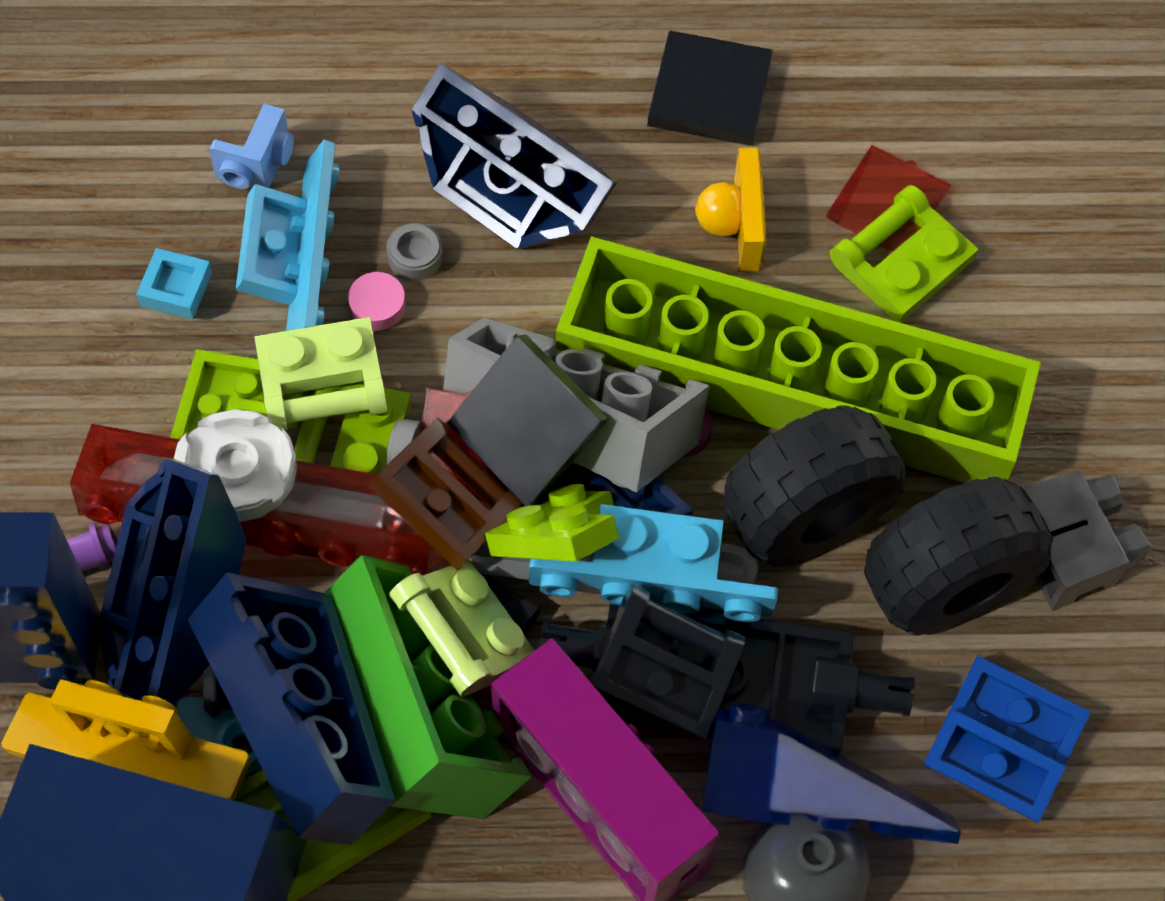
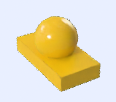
(738, 209)

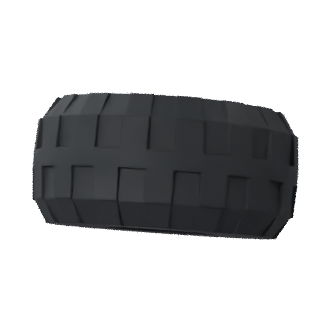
(813, 485)
(958, 555)

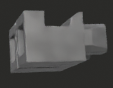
(1084, 545)

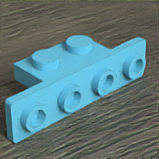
(286, 241)
(665, 555)

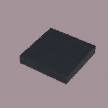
(710, 88)
(527, 420)

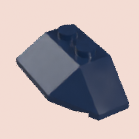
(505, 164)
(168, 557)

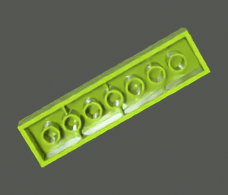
(786, 355)

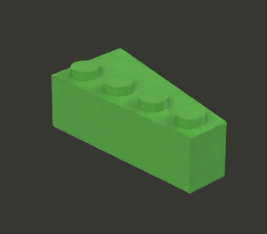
(431, 739)

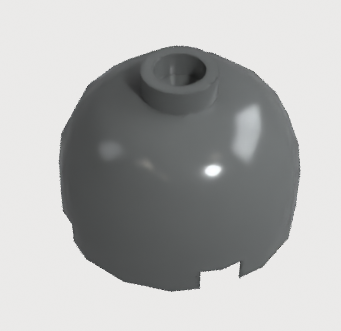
(806, 863)

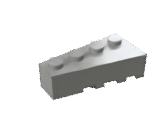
(648, 419)

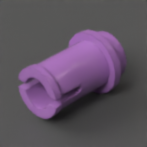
(94, 547)

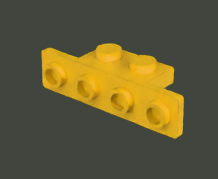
(127, 735)

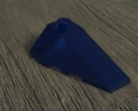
(771, 770)

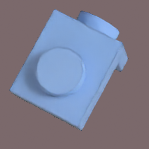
(263, 152)

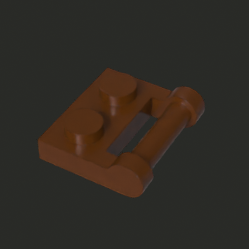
(438, 503)

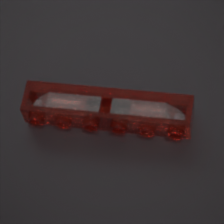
(323, 517)

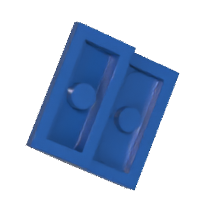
(1007, 739)

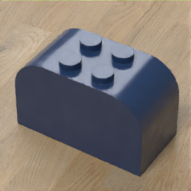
(124, 836)

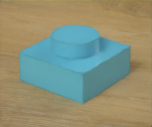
(174, 283)

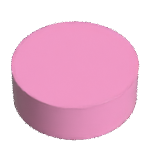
(377, 297)

